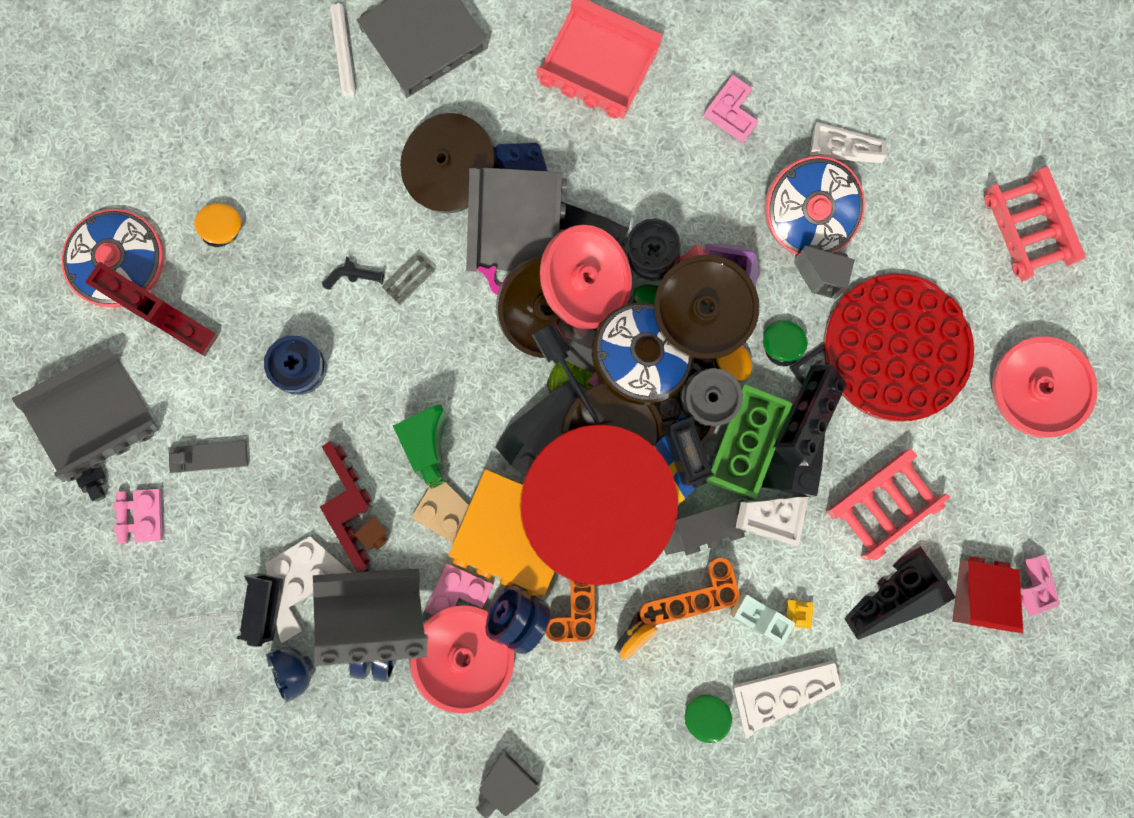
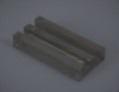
(400, 299)

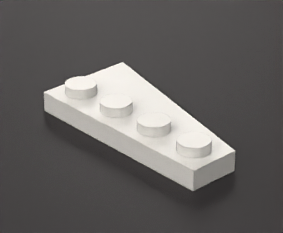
(774, 696)

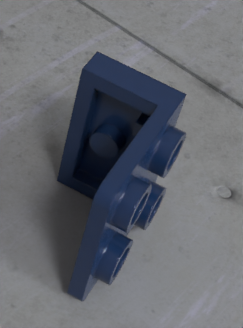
(520, 156)

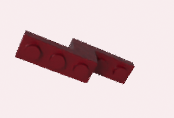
(151, 308)
(347, 507)

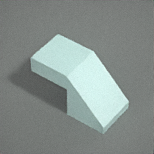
(762, 619)

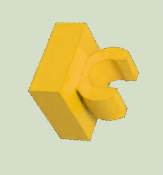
(800, 613)

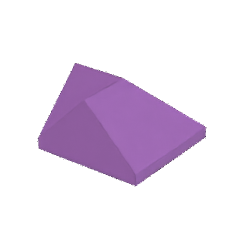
(738, 254)

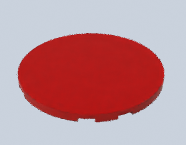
(899, 347)
(598, 504)

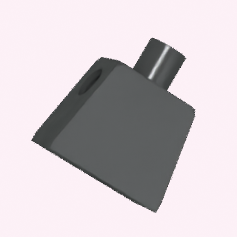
(506, 787)

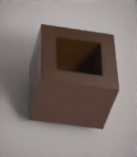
(373, 534)

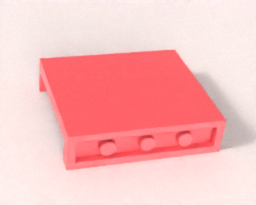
(600, 58)

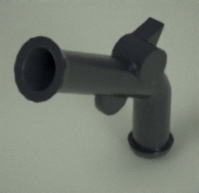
(353, 274)

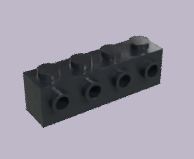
(810, 415)

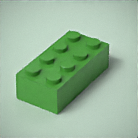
(748, 443)

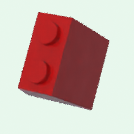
(988, 595)

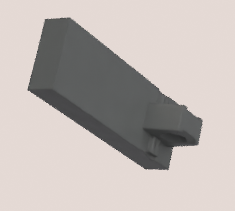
(208, 457)

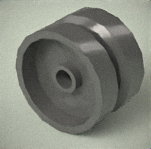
(726, 400)

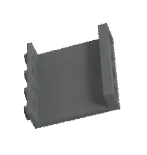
(422, 39)
(512, 215)
(86, 415)
(368, 617)

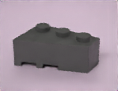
(705, 528)

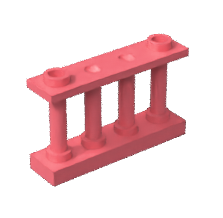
(1049, 206)
(864, 495)

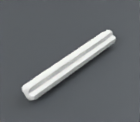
(342, 50)

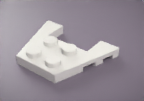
(297, 569)

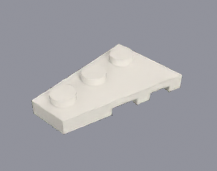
(846, 145)
(774, 518)

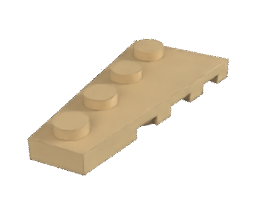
(442, 511)

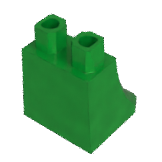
(422, 441)

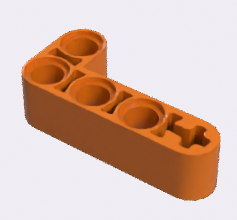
(687, 598)
(577, 615)

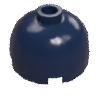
(290, 672)

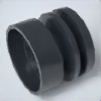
(653, 235)

